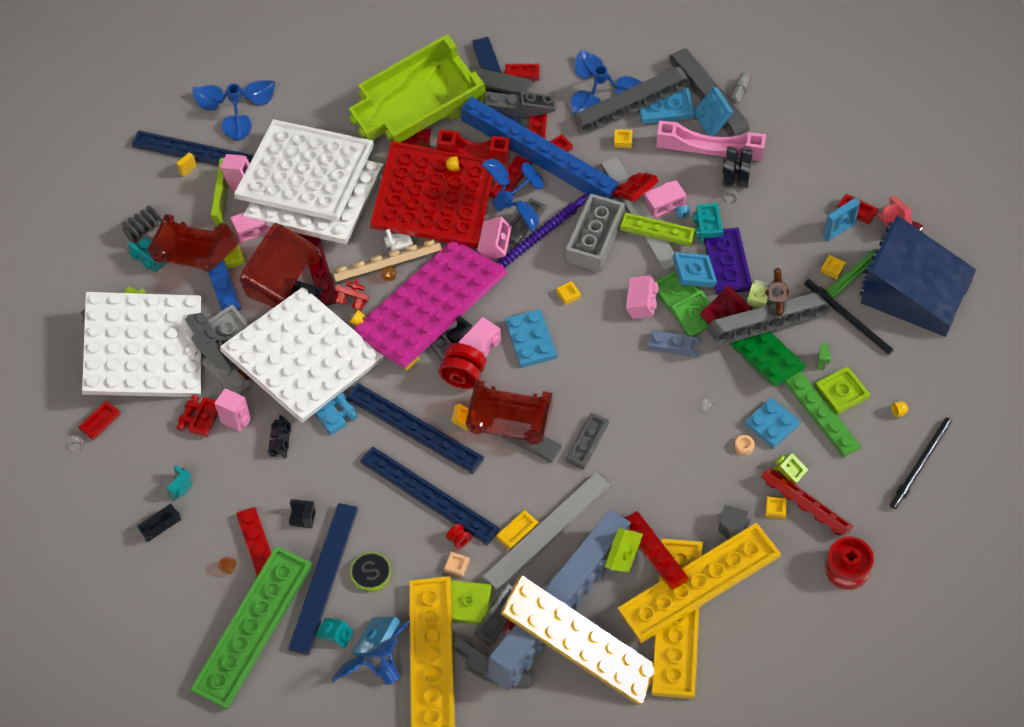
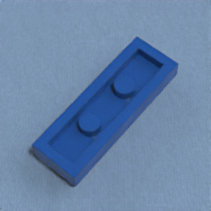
(223, 287)

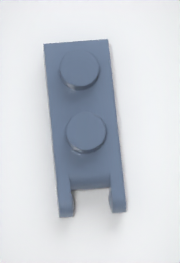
(673, 343)

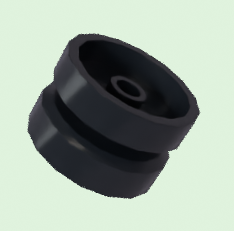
(737, 167)

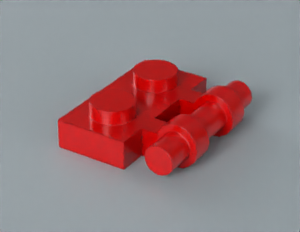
(636, 186)
(203, 419)

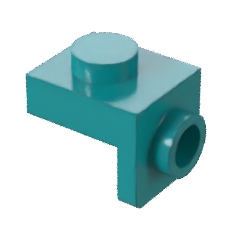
(181, 484)
(335, 631)

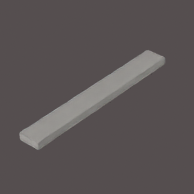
(660, 249)
(546, 532)

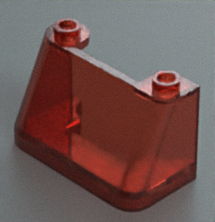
(192, 246)
(277, 265)
(509, 413)

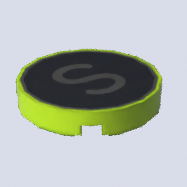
(370, 572)

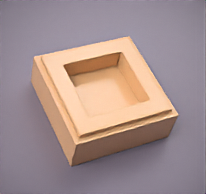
(457, 564)

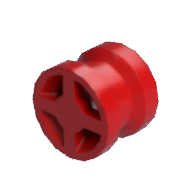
(458, 536)

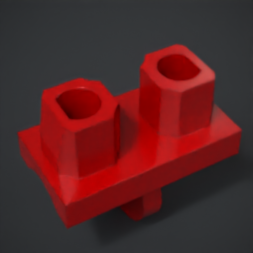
(343, 293)

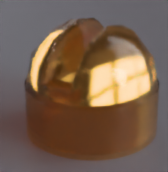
(388, 273)
(227, 565)

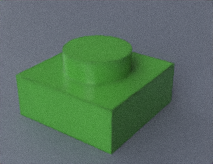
(824, 356)

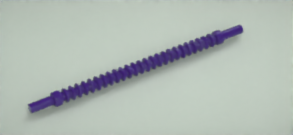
(544, 230)

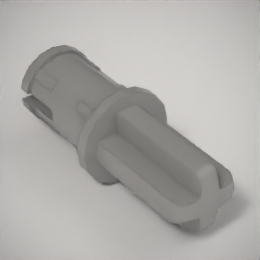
(740, 87)

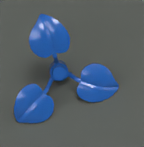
(591, 65)
(235, 126)
(504, 199)
(385, 668)

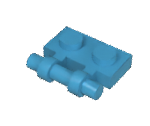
(331, 418)

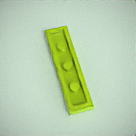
(219, 198)
(657, 229)

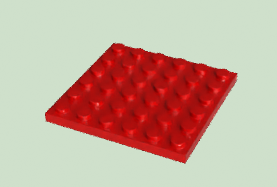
(428, 199)

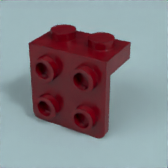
(725, 305)

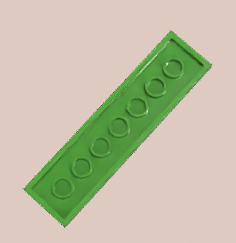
(251, 627)

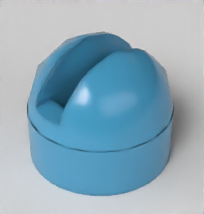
(682, 211)

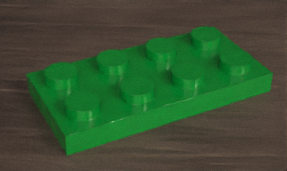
(769, 357)

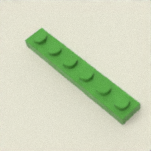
(822, 414)

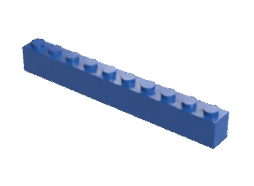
(538, 149)

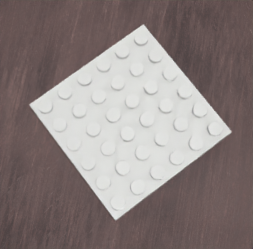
(304, 170)
(320, 227)
(140, 345)
(301, 354)

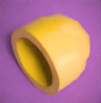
(452, 163)
(357, 318)
(899, 408)

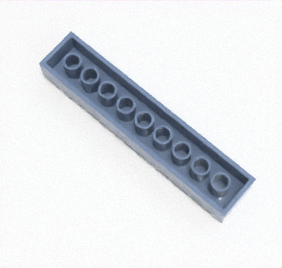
(569, 587)

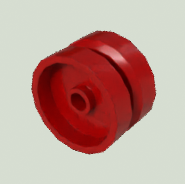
(462, 366)
(849, 563)

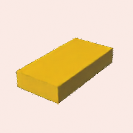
(517, 530)

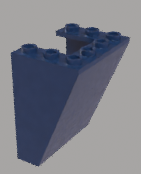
(916, 279)

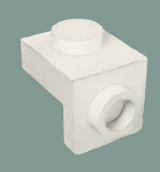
(397, 241)

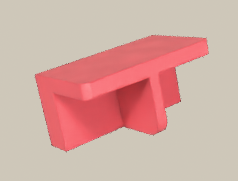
(895, 208)

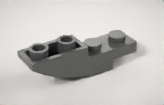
(525, 105)
(208, 341)
(478, 662)

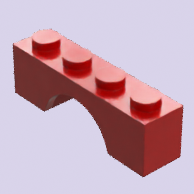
(495, 148)

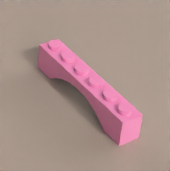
(676, 137)

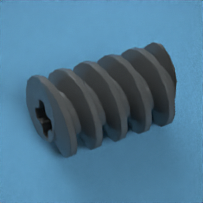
(141, 222)

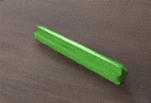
(850, 275)

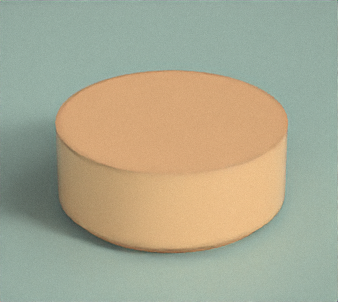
(744, 445)

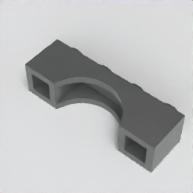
(733, 521)

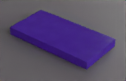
(728, 261)

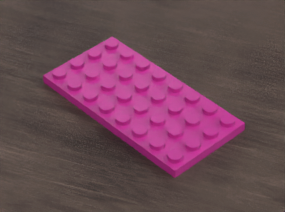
(429, 303)

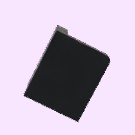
(460, 330)
(302, 513)

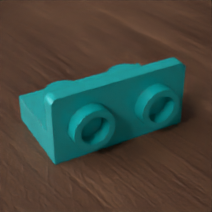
(708, 221)
(140, 252)

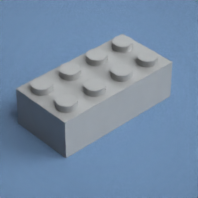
(595, 232)

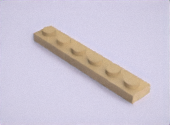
(378, 261)

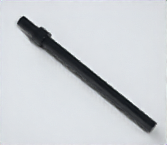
(849, 317)
(903, 490)

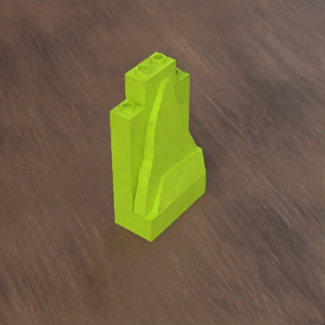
(415, 93)

